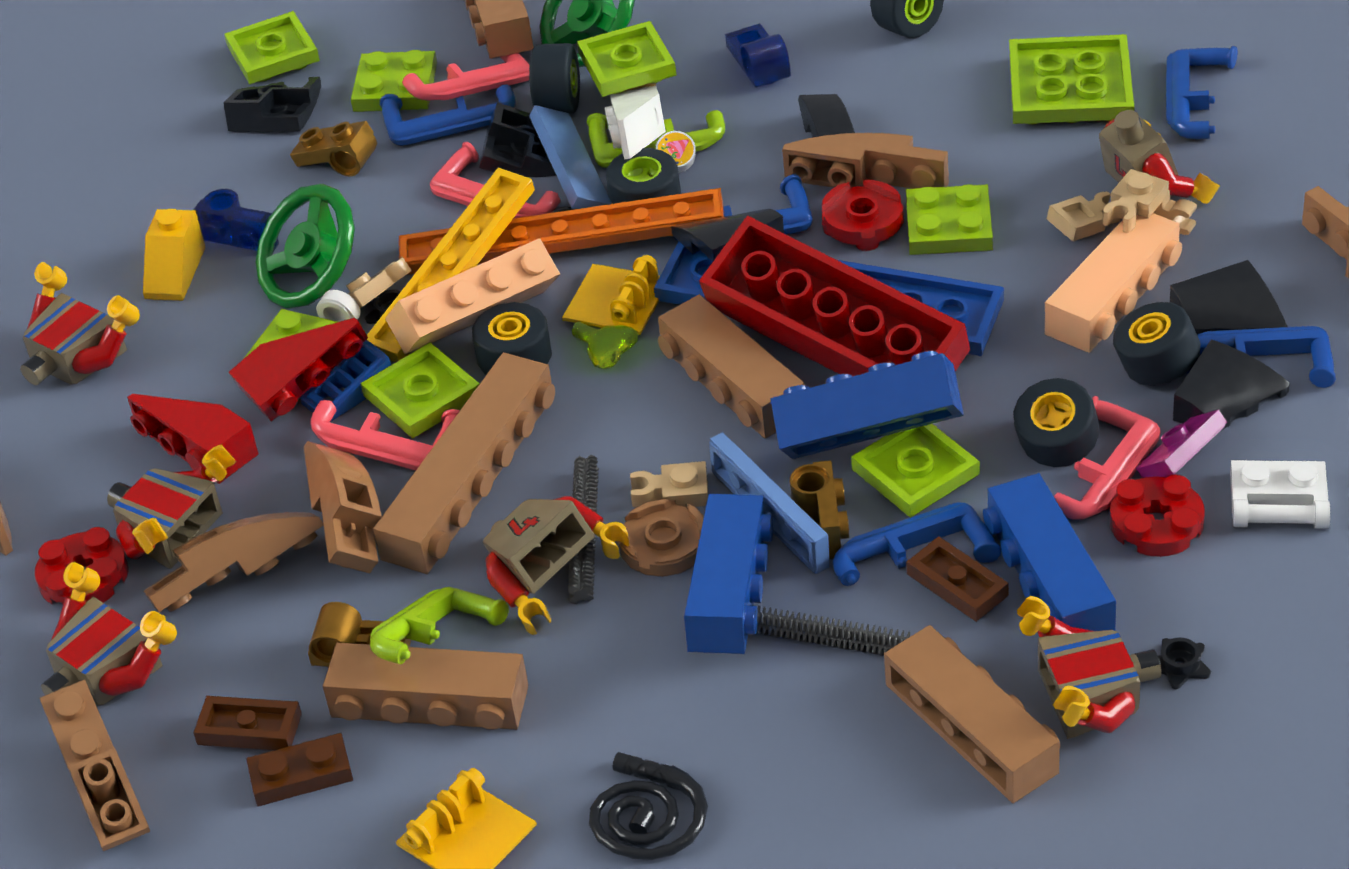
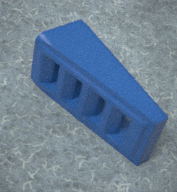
(361, 366)

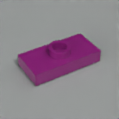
(1182, 444)

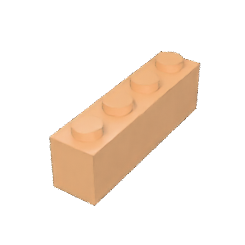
(1111, 281)
(464, 297)

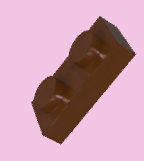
(957, 578)
(247, 723)
(299, 769)

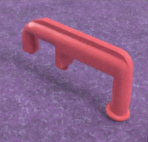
(461, 83)
(461, 190)
(371, 442)
(1121, 465)

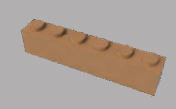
(464, 463)

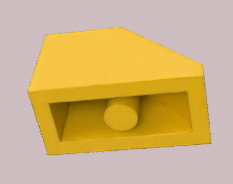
(171, 254)

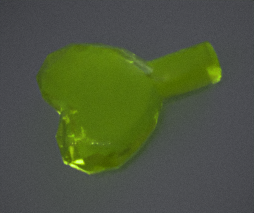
(607, 343)

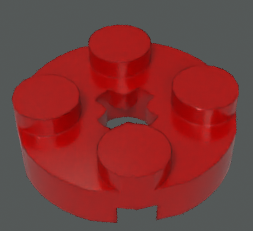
(845, 219)
(1166, 495)
(91, 550)

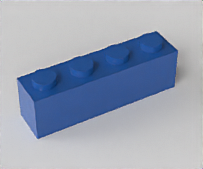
(866, 405)
(1048, 554)
(727, 574)

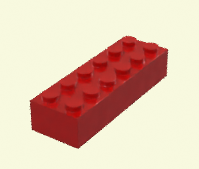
(823, 304)

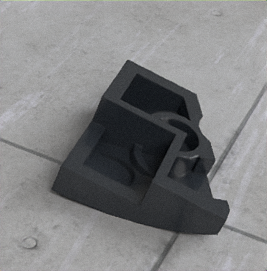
(272, 107)
(514, 144)
(713, 234)
(1228, 300)
(1227, 382)

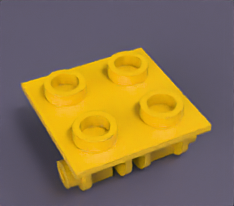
(616, 296)
(465, 827)

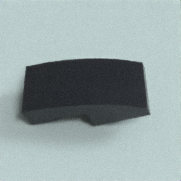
(824, 115)

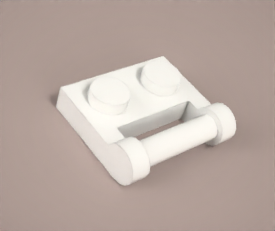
(1279, 493)

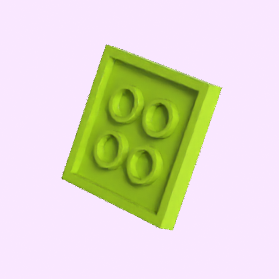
(1070, 78)

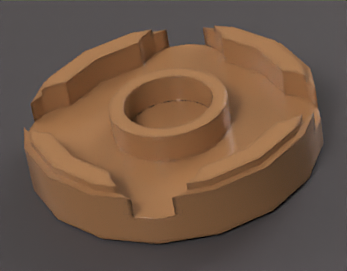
(662, 537)

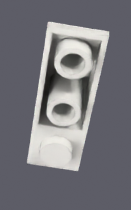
(635, 119)

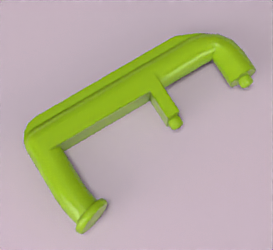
(605, 153)
(420, 618)

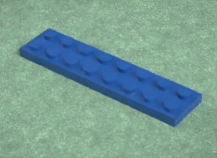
(965, 301)

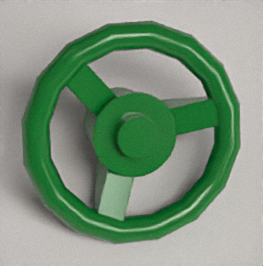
(584, 20)
(309, 247)

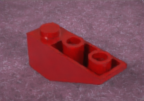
(288, 367)
(193, 429)

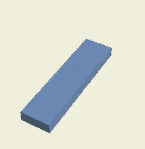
(569, 158)
(790, 522)

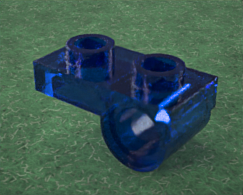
(759, 55)
(228, 223)

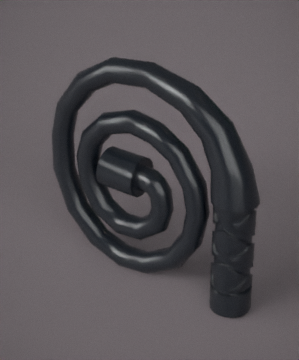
(644, 816)

